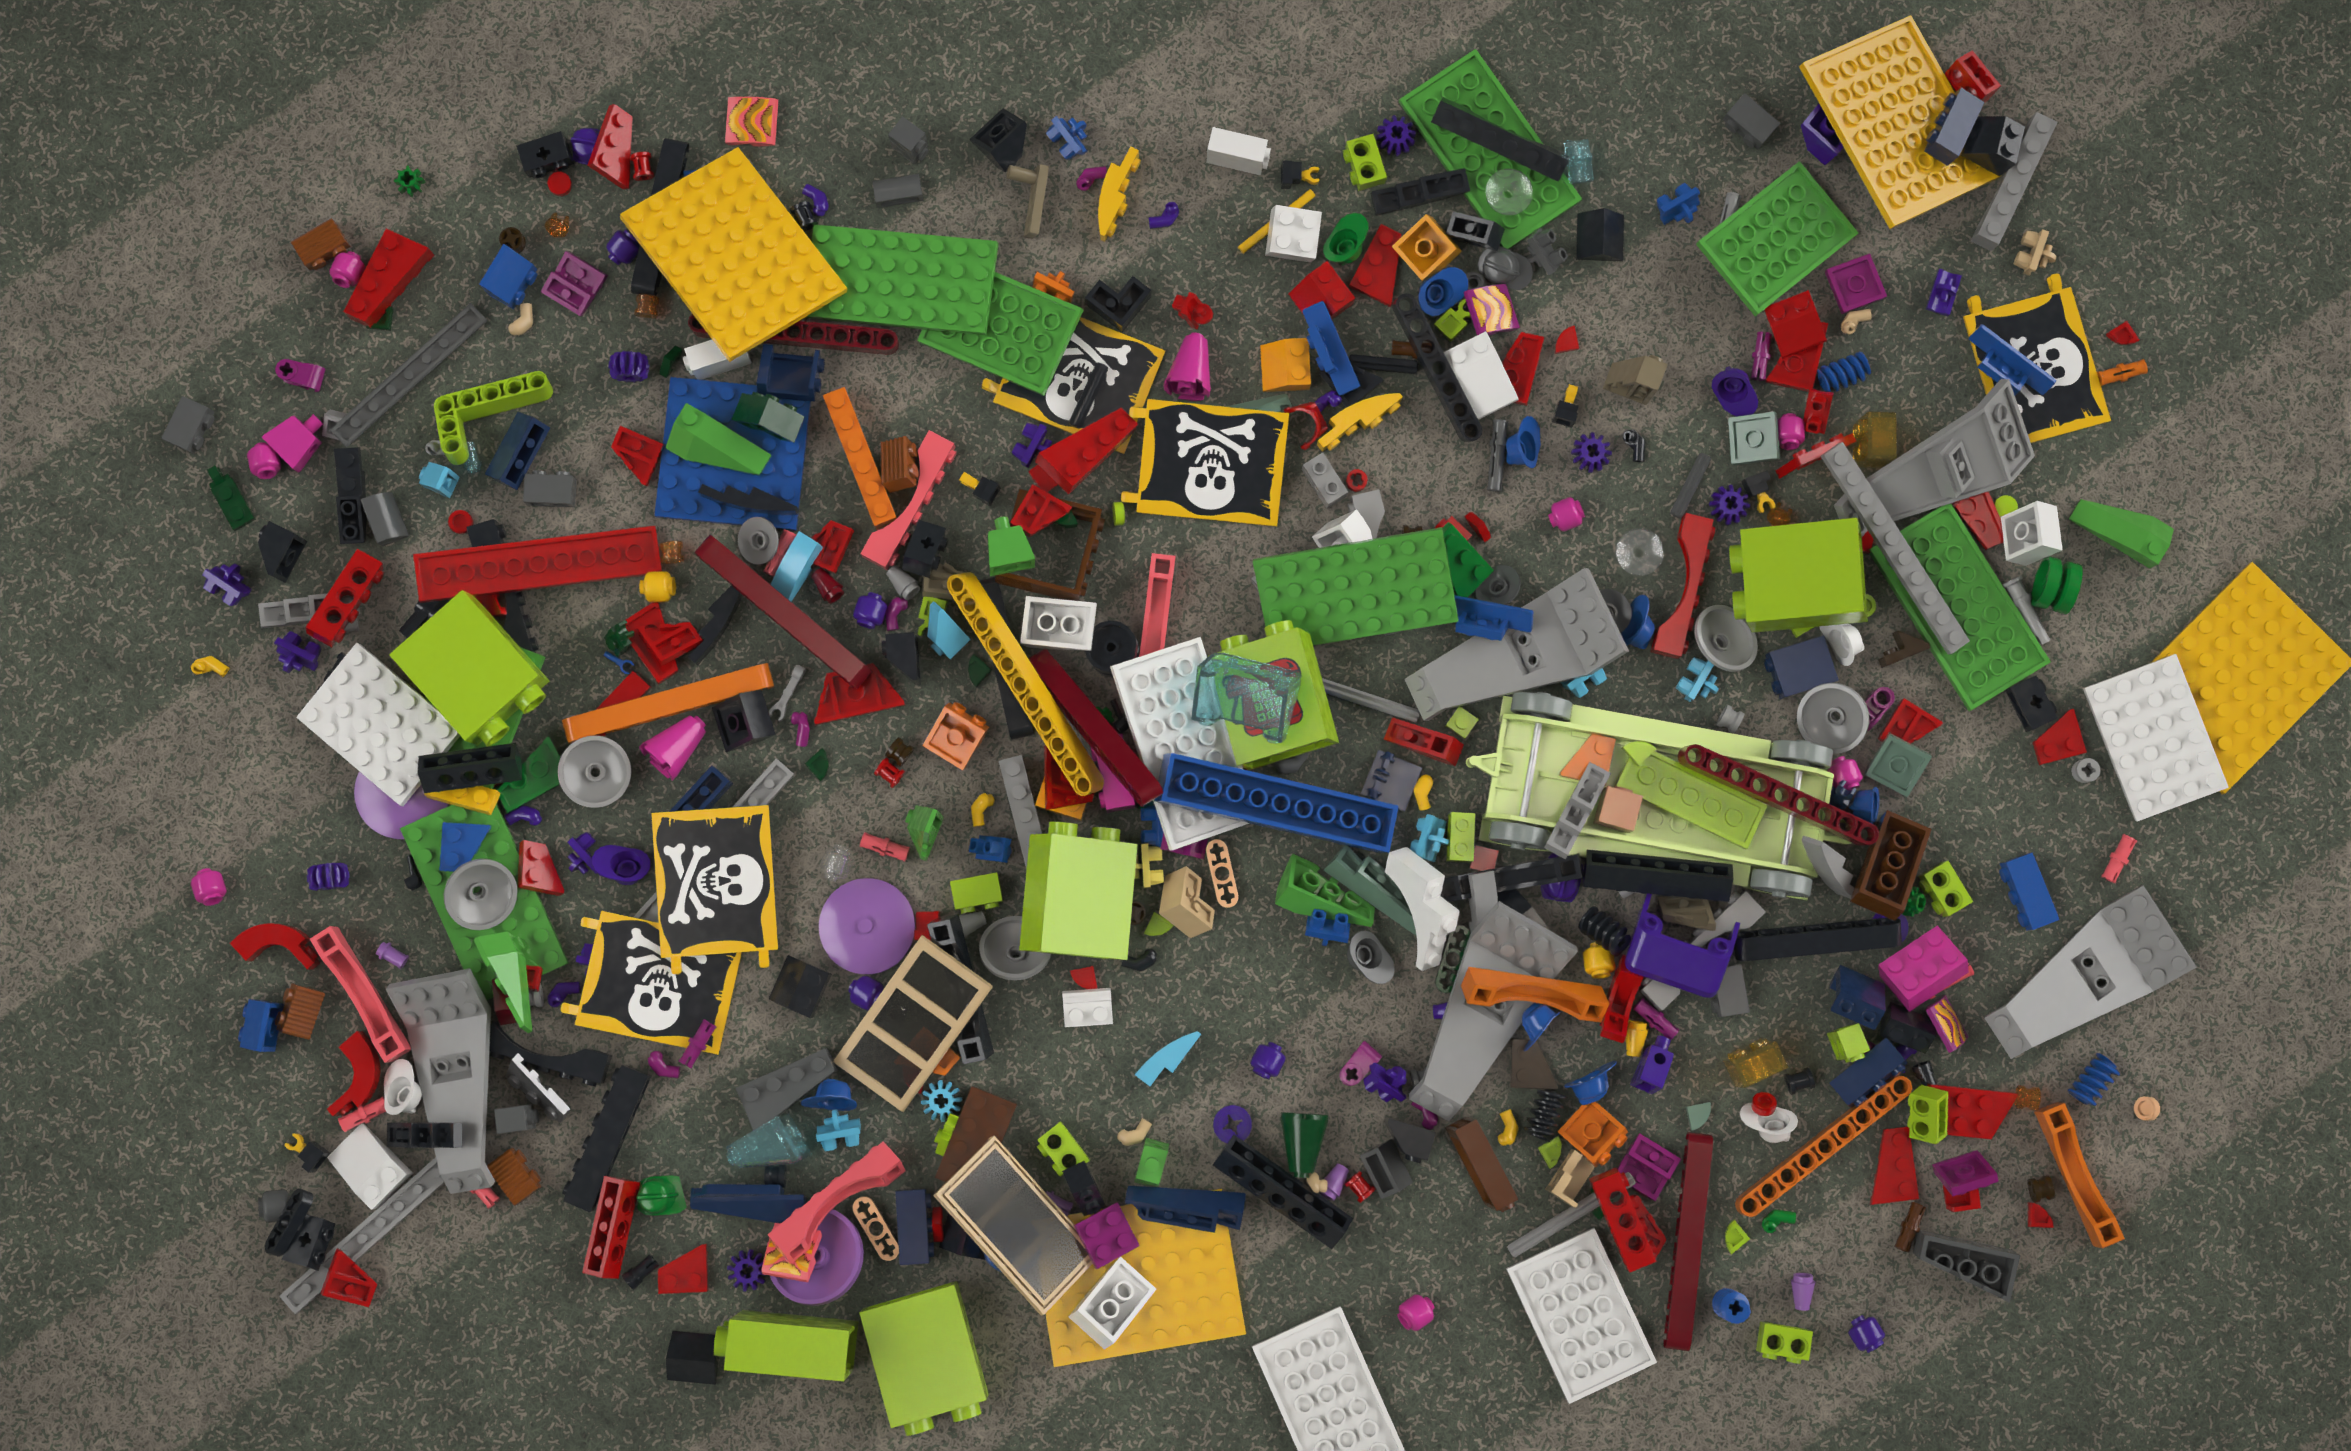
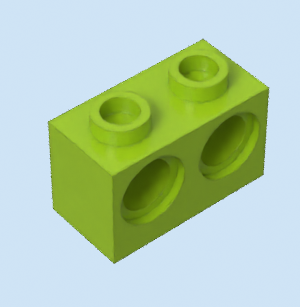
(1370, 162)
(1461, 837)
(1950, 885)
(1848, 1043)
(1932, 1114)
(1068, 1146)
(1785, 1336)

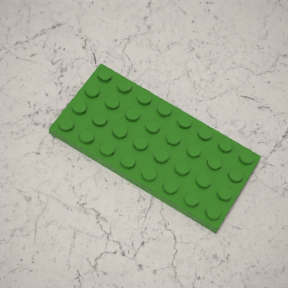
(1476, 88)
(908, 279)
(1360, 587)
(2000, 642)
(528, 916)

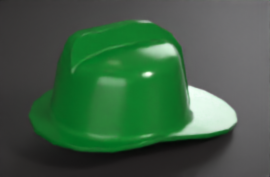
(1346, 239)
(661, 1195)

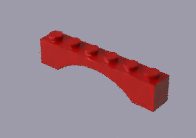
(1693, 539)

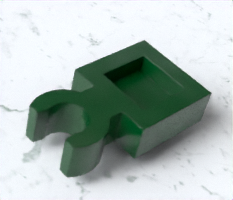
(618, 638)

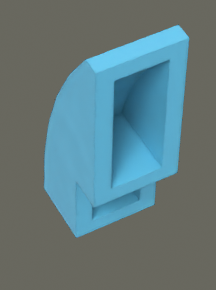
(796, 565)
(1167, 1057)

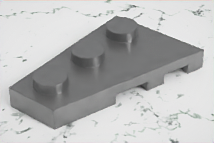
(531, 1085)

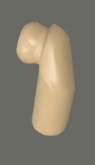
(1853, 318)
(524, 322)
(1134, 1136)
(1316, 1184)

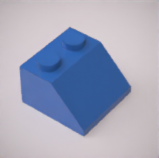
(508, 277)
(259, 1025)

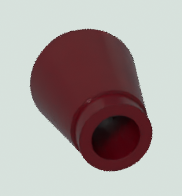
(827, 586)

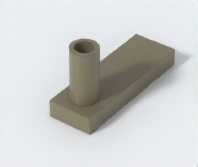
(1038, 181)

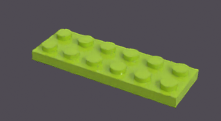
(1694, 798)

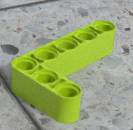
(483, 406)

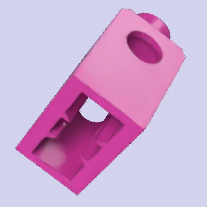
(295, 440)

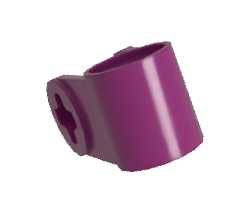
(303, 375)
(1876, 709)
(1360, 1062)

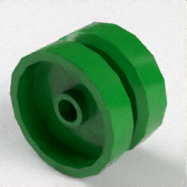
(2056, 585)

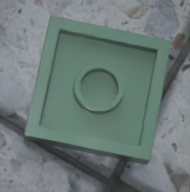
(1754, 438)
(1898, 764)

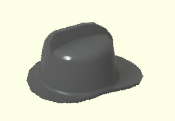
(1505, 268)
(1370, 957)

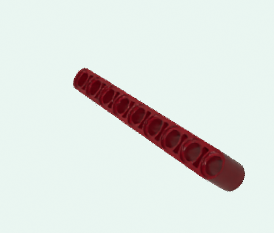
(828, 340)
(783, 612)
(1096, 730)
(1789, 795)
(1689, 1241)

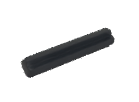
(1384, 364)
(1088, 395)

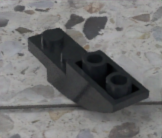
(351, 489)

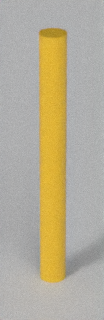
(1262, 232)

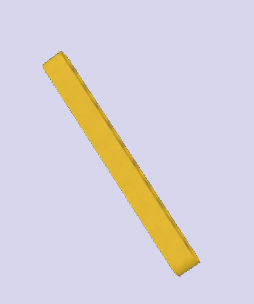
(978, 611)

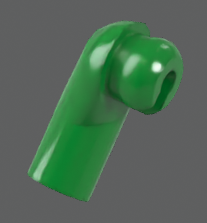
(1775, 1217)

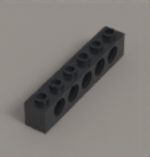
(1283, 1191)

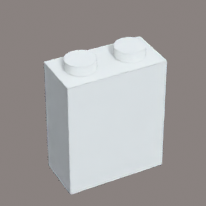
(1238, 151)
(707, 360)

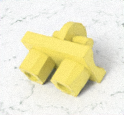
(1150, 877)

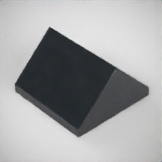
(1600, 235)
(958, 1241)
(692, 1358)

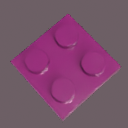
(1855, 283)
(1965, 1173)
(1106, 1235)

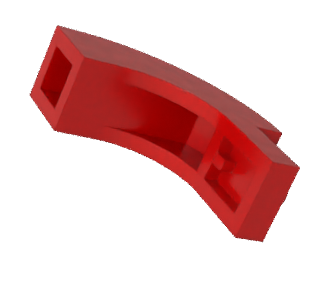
(260, 937)
(1620, 998)
(366, 1075)

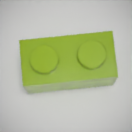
(976, 892)

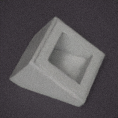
(331, 417)

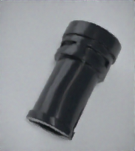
(1924, 1073)
(635, 1276)

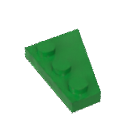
(1465, 563)
(538, 777)

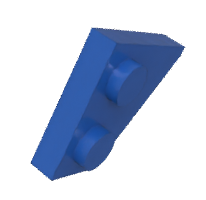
(460, 843)

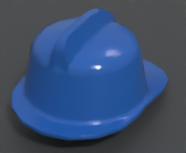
(1442, 291)
(1525, 444)
(1641, 626)
(1866, 805)
(1535, 1021)
(1592, 1086)
(831, 1095)

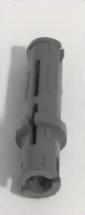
(1497, 455)

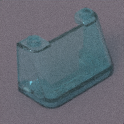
(1246, 694)
(770, 1145)

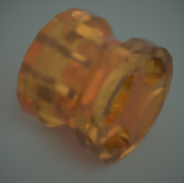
(646, 306)
(671, 552)
(2027, 1098)

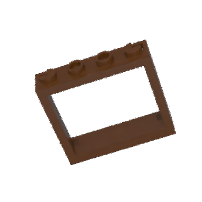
(1080, 512)
(1482, 1164)

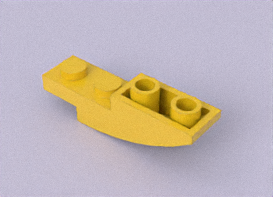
(1111, 200)
(1366, 413)

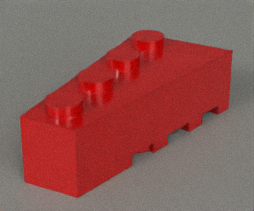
(386, 276)
(1082, 452)

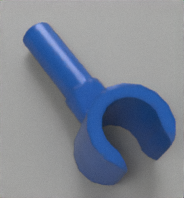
(618, 661)

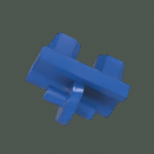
(1062, 129)
(1680, 207)
(1154, 836)
(991, 848)
(1328, 929)

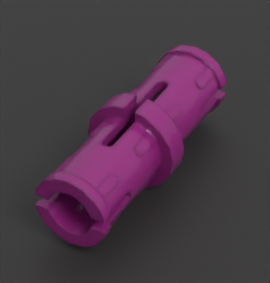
(1761, 356)
(1656, 1019)
(697, 1043)

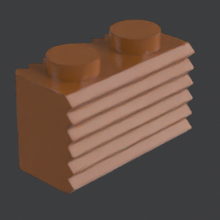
(320, 244)
(898, 464)
(299, 1011)
(514, 1176)

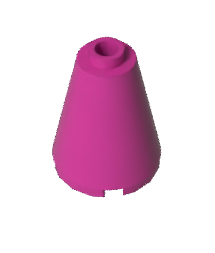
(1190, 370)
(674, 745)

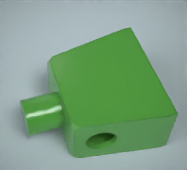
(1008, 549)
(1151, 1163)

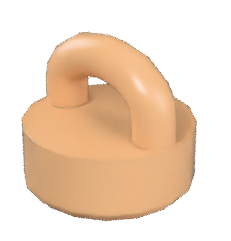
(2147, 1108)

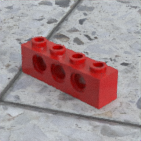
(359, 565)
(1603, 1186)
(611, 1227)

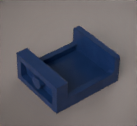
(789, 375)
(1800, 667)
(1858, 997)

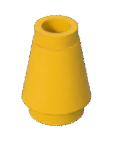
(1635, 1037)

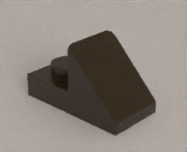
(1907, 647)

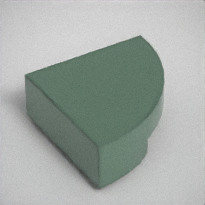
(1698, 1114)

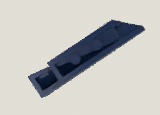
(746, 1201)
(1188, 1207)

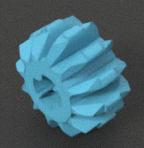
(946, 1094)

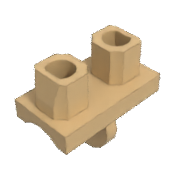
(2036, 242)

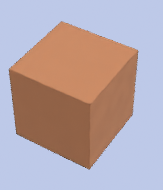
(1618, 809)

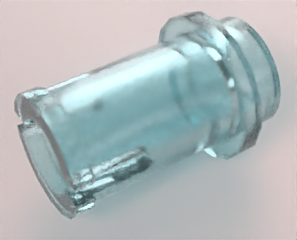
(472, 464)

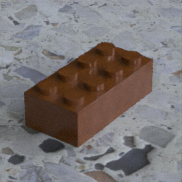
(1891, 866)
(980, 1118)

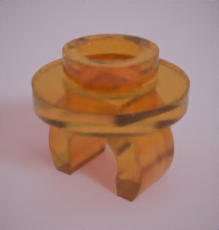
(557, 227)
(1779, 516)

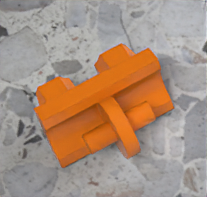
(1053, 286)

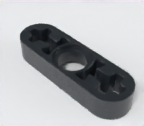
(288, 1222)

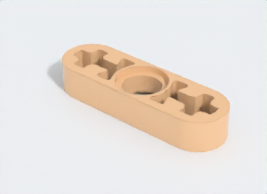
(1231, 889)
(861, 1215)

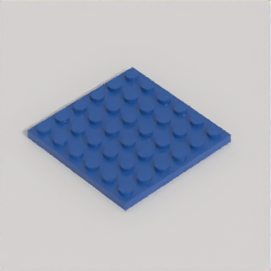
(682, 479)

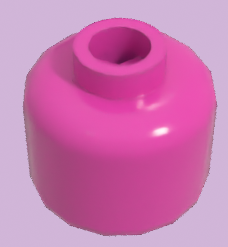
(347, 269)
(1790, 431)
(263, 461)
(1566, 514)
(1845, 770)
(208, 887)
(1416, 1312)

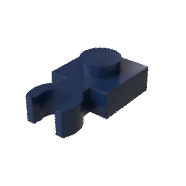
(1840, 796)

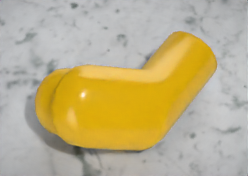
(209, 664)
(1422, 790)
(979, 806)
(1511, 1128)

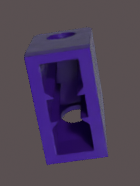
(1649, 1074)

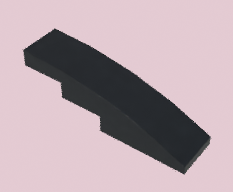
(1420, 191)
(756, 502)
(723, 612)
(424, 1134)

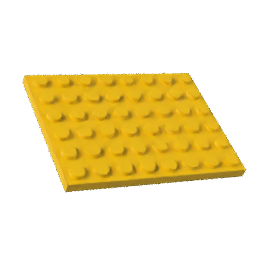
(1883, 106)
(733, 253)
(2253, 668)
(1192, 1298)

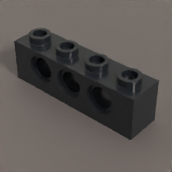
(470, 768)

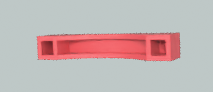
(885, 543)
(1157, 603)
(377, 1018)
(874, 1170)

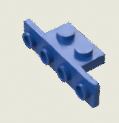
(1330, 349)
(2006, 362)
(1490, 618)

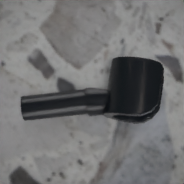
(1121, 724)
(414, 881)

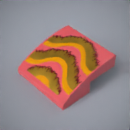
(751, 121)
(800, 1270)

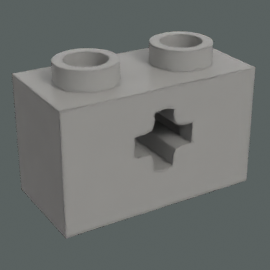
(1324, 480)

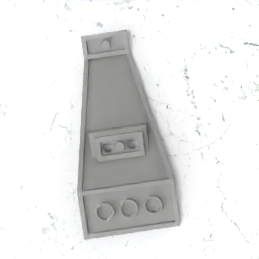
(1958, 462)
(1569, 638)
(2129, 949)
(1476, 1034)
(450, 1050)

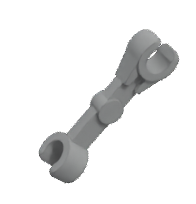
(781, 705)

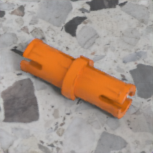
(2136, 368)

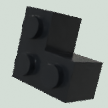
(1120, 307)

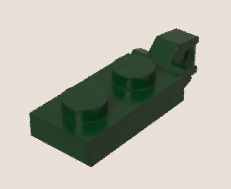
(230, 499)

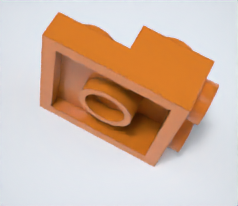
(956, 735)
(1594, 1133)

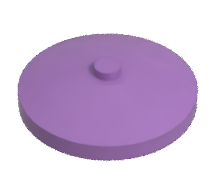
(385, 814)
(867, 926)
(836, 1266)

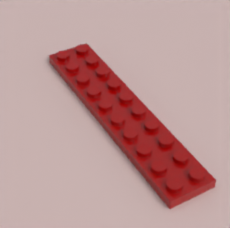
(537, 563)

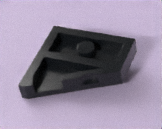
(1367, 381)

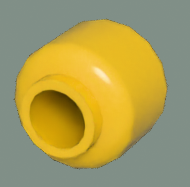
(658, 586)
(1598, 961)

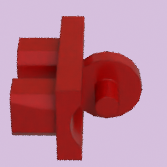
(1192, 310)
(1817, 411)

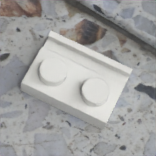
(1087, 1007)

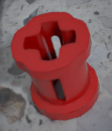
(642, 166)
(889, 772)
(1360, 1186)

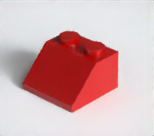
(1325, 286)
(1795, 324)

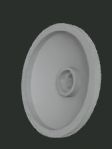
(1725, 640)
(1820, 726)
(576, 769)
(490, 904)
(999, 946)

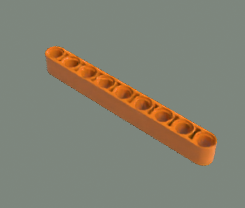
(667, 703)
(1811, 1148)

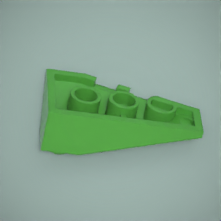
(707, 441)
(2130, 532)
(923, 828)
(1305, 889)
(505, 958)

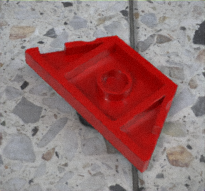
(843, 701)
(1057, 787)
(1975, 1111)

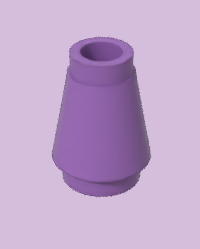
(1336, 1180)
(1802, 1290)

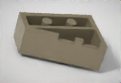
(1636, 378)

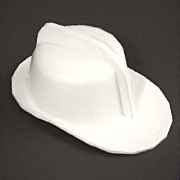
(1844, 641)
(400, 1089)
(1773, 1127)

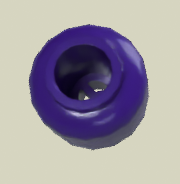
(623, 247)
(870, 610)
(865, 992)
(1267, 1060)
(1866, 1333)

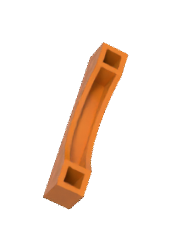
(860, 458)
(1492, 987)
(2091, 1206)

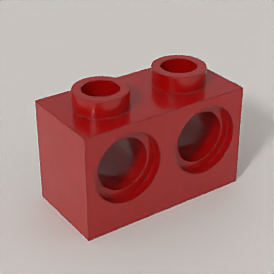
(1973, 76)

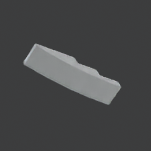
(293, 610)
(1577, 810)
(1829, 866)
(1483, 896)

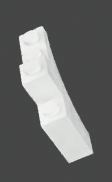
(1431, 913)

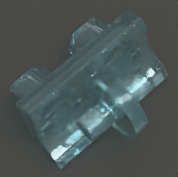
(1580, 162)

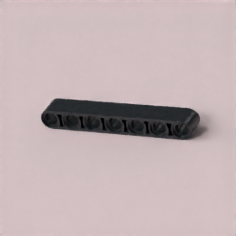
(669, 170)
(1427, 360)
(1016, 718)
(1818, 939)

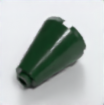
(1303, 1140)

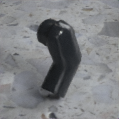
(1141, 963)

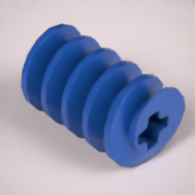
(1843, 371)
(2094, 1080)
(1740, 1309)

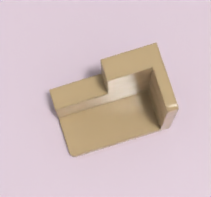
(1182, 903)
(1570, 1177)

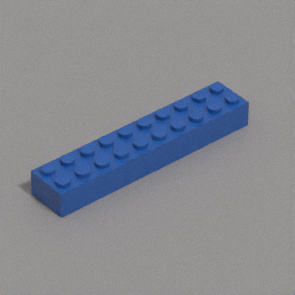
(1276, 803)

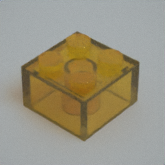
(1875, 439)
(1755, 1063)

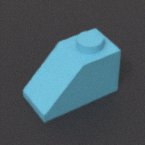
(438, 479)
(944, 632)

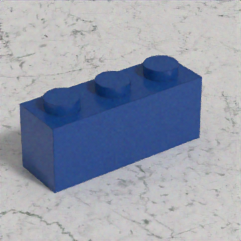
(2028, 892)

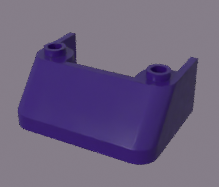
(1676, 961)

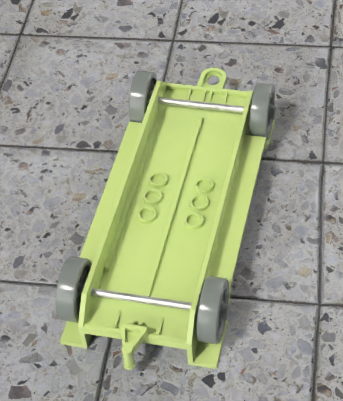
(1546, 731)

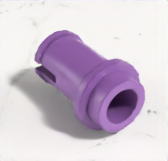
(392, 955)
(1064, 1205)

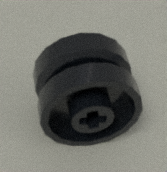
(1111, 634)

